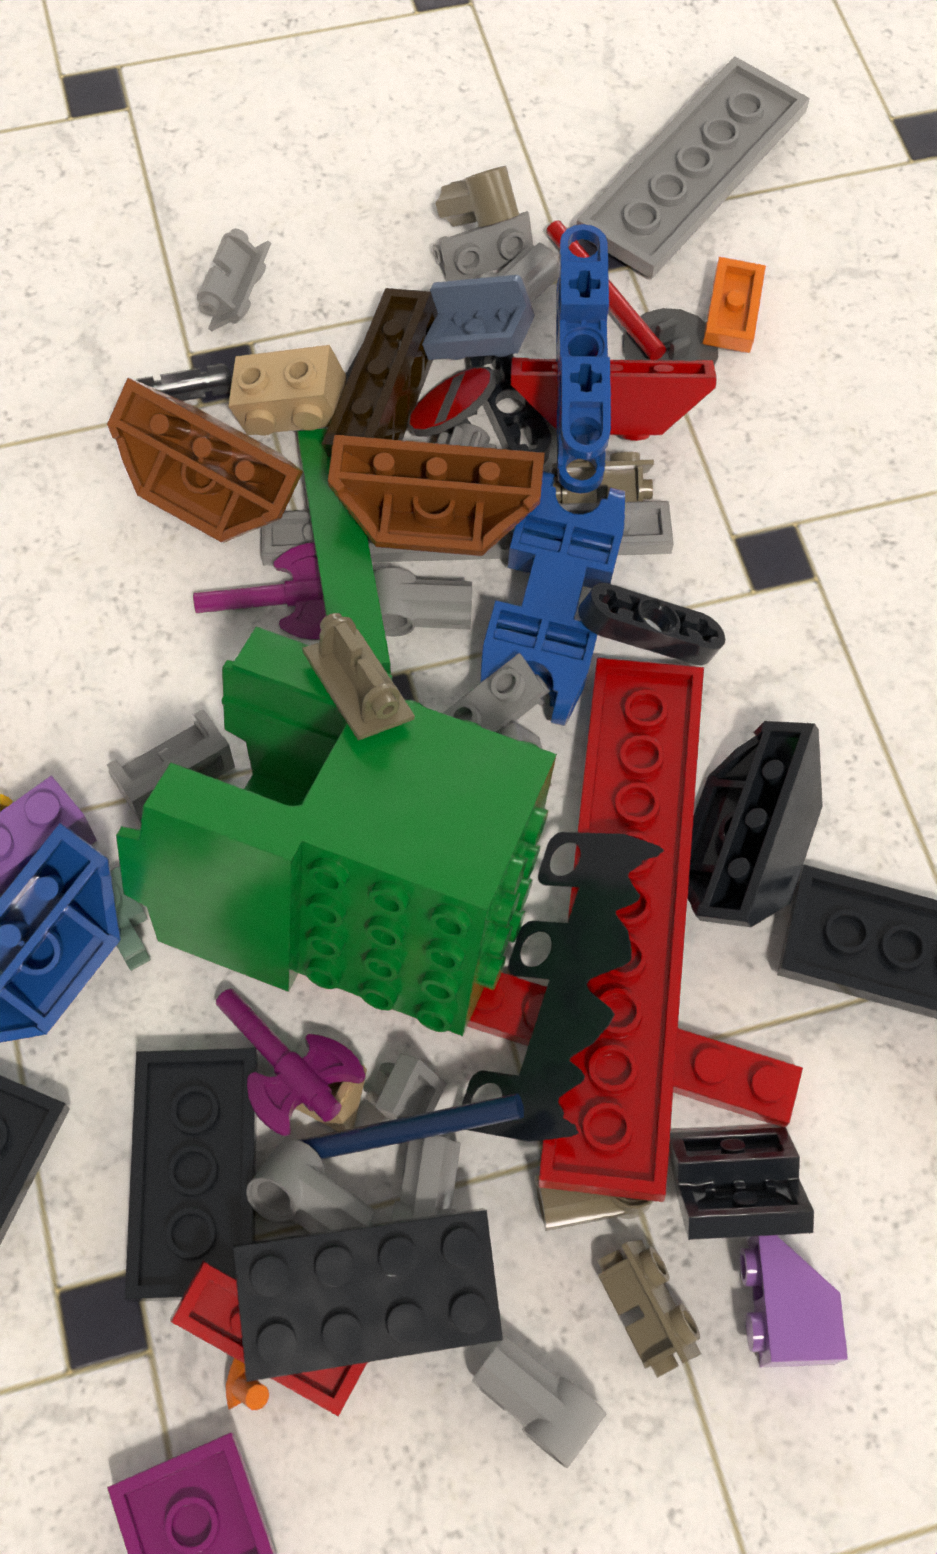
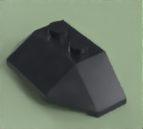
(756, 825)

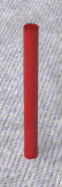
(617, 303)

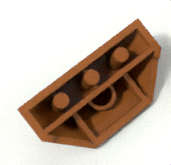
(199, 464)
(434, 492)

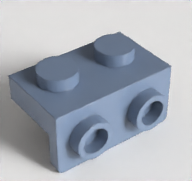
(479, 318)

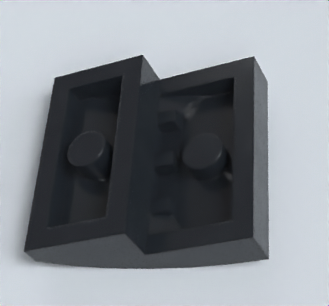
(739, 1183)

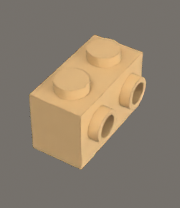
(286, 390)

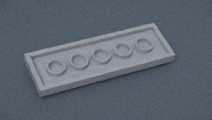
(694, 165)

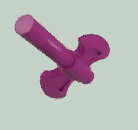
(302, 592)
(297, 1078)

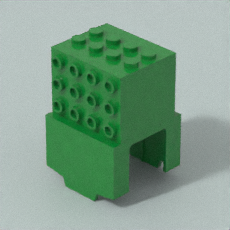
(345, 857)

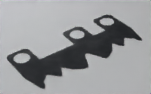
(580, 950)

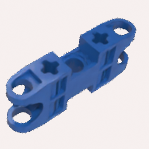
(582, 358)
(562, 556)

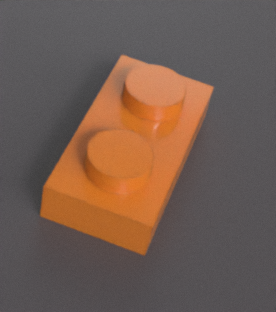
(734, 304)

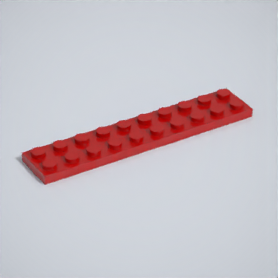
(639, 786)

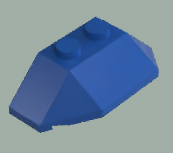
(53, 933)

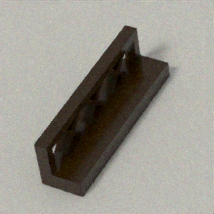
(387, 370)

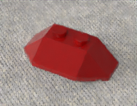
(644, 393)

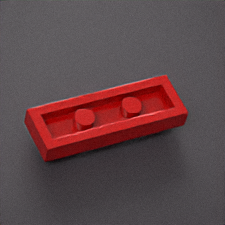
(212, 1314)

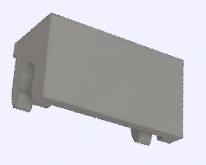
(196, 748)

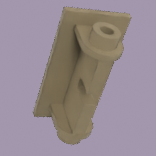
(621, 472)
(356, 679)
(665, 1326)

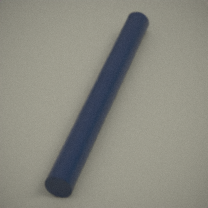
(417, 1126)

